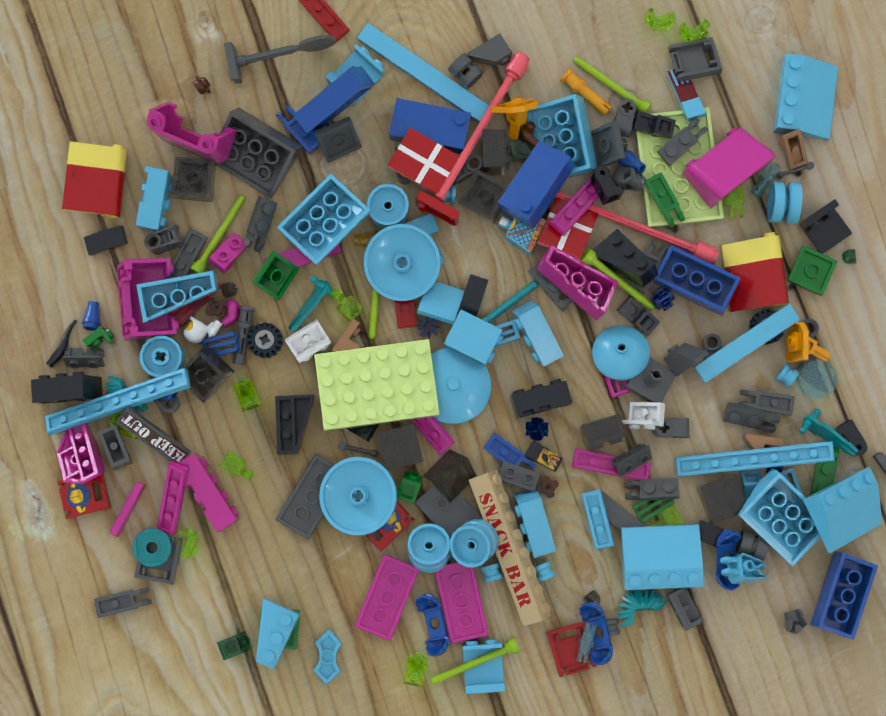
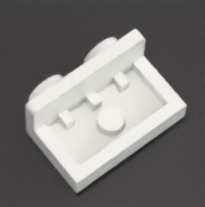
(308, 341)
(645, 414)

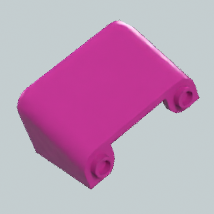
(167, 126)
(727, 166)
(128, 276)

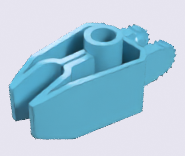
(743, 569)

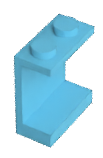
(359, 58)
(474, 337)
(487, 676)

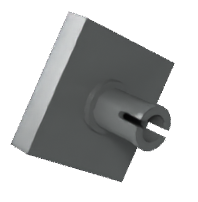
(338, 139)
(608, 144)
(652, 382)

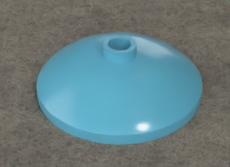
(616, 363)

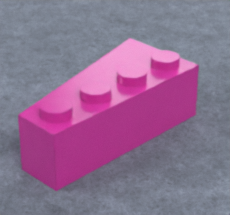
(578, 281)
(209, 494)

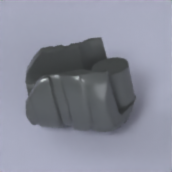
(794, 621)

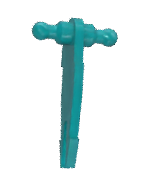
(322, 287)
(827, 433)

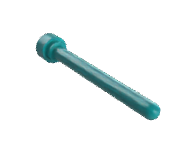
(511, 301)

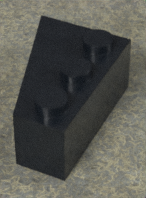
(625, 259)
(65, 388)
(540, 398)
(292, 421)

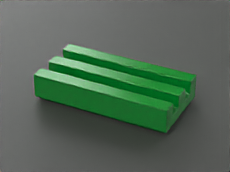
(639, 513)

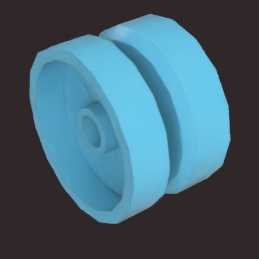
(388, 195)
(784, 202)
(155, 348)
(474, 543)
(429, 548)

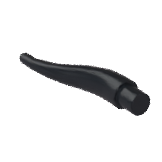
(60, 351)

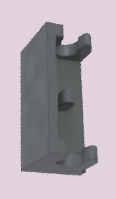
(684, 608)

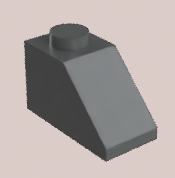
(492, 52)
(683, 357)
(115, 447)

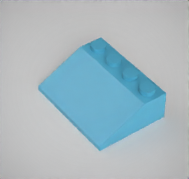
(805, 96)
(566, 128)
(323, 219)
(846, 509)
(780, 516)
(661, 557)

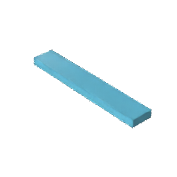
(746, 343)

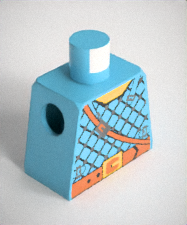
(521, 234)

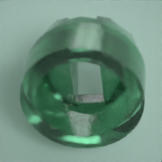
(849, 256)

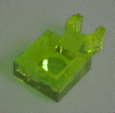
(734, 200)

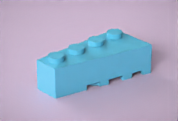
(171, 294)

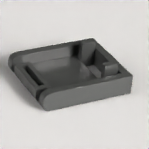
(690, 59)
(169, 566)

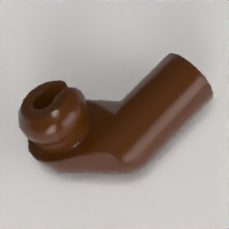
(528, 133)

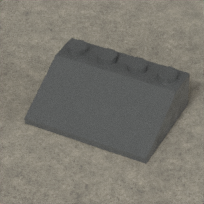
(259, 152)

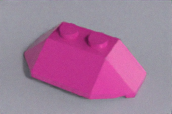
(79, 456)

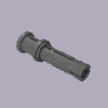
(244, 325)

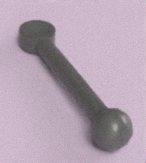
(810, 165)
(342, 446)

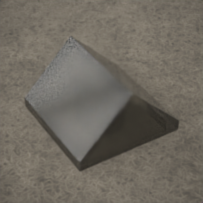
(450, 474)

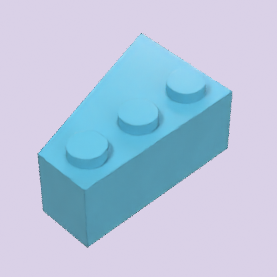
(154, 200)
(537, 333)
(534, 523)
(274, 632)

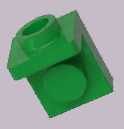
(96, 337)
(409, 487)

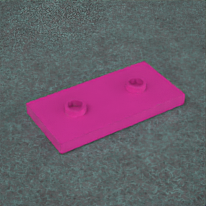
(387, 597)
(461, 602)

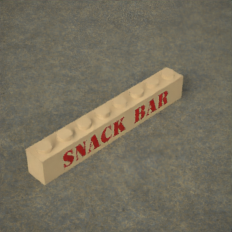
(511, 550)

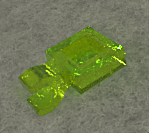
(348, 307)
(234, 464)
(668, 517)

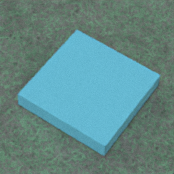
(441, 303)

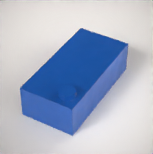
(334, 99)
(438, 123)
(536, 184)
(697, 280)
(844, 595)

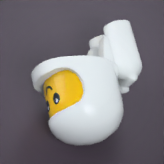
(196, 330)

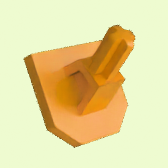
(516, 113)
(800, 345)

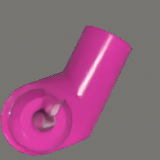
(233, 313)

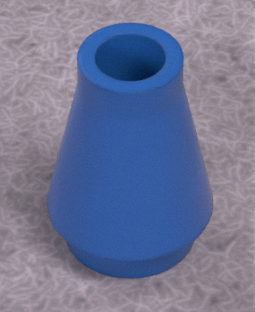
(633, 161)
(91, 318)

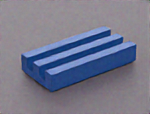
(228, 335)

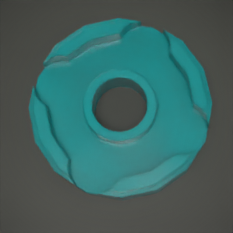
(140, 547)

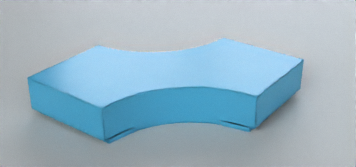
(327, 666)

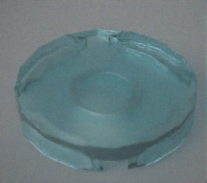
(817, 379)

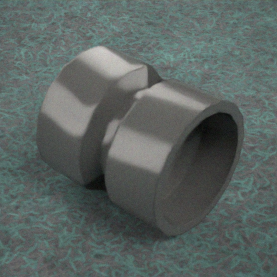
(461, 66)
(752, 545)

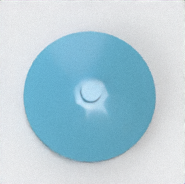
(402, 262)
(461, 386)
(358, 496)

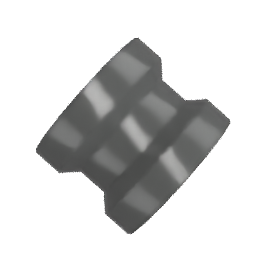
(612, 627)

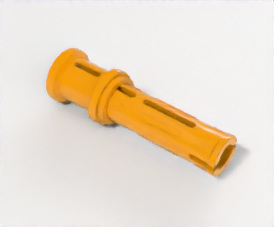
(578, 86)

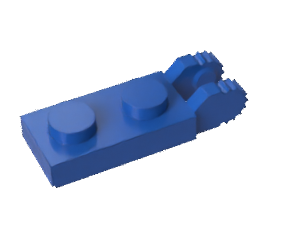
(308, 141)
(506, 452)

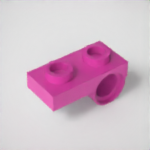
(227, 253)

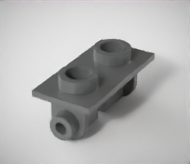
(74, 358)
(638, 455)
(519, 476)

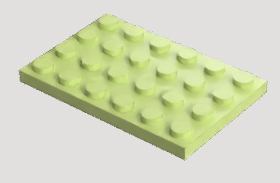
(690, 202)
(376, 385)

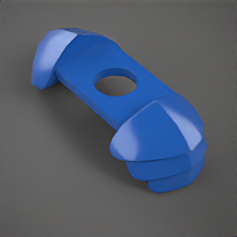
(726, 543)
(432, 609)
(603, 648)

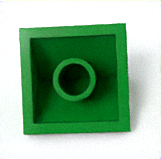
(275, 275)

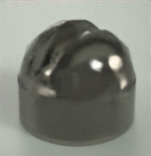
(228, 289)
(591, 597)

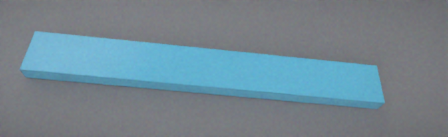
(423, 72)
(117, 401)
(755, 459)

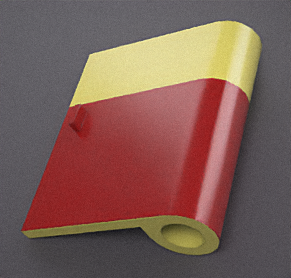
(95, 179)
(761, 272)

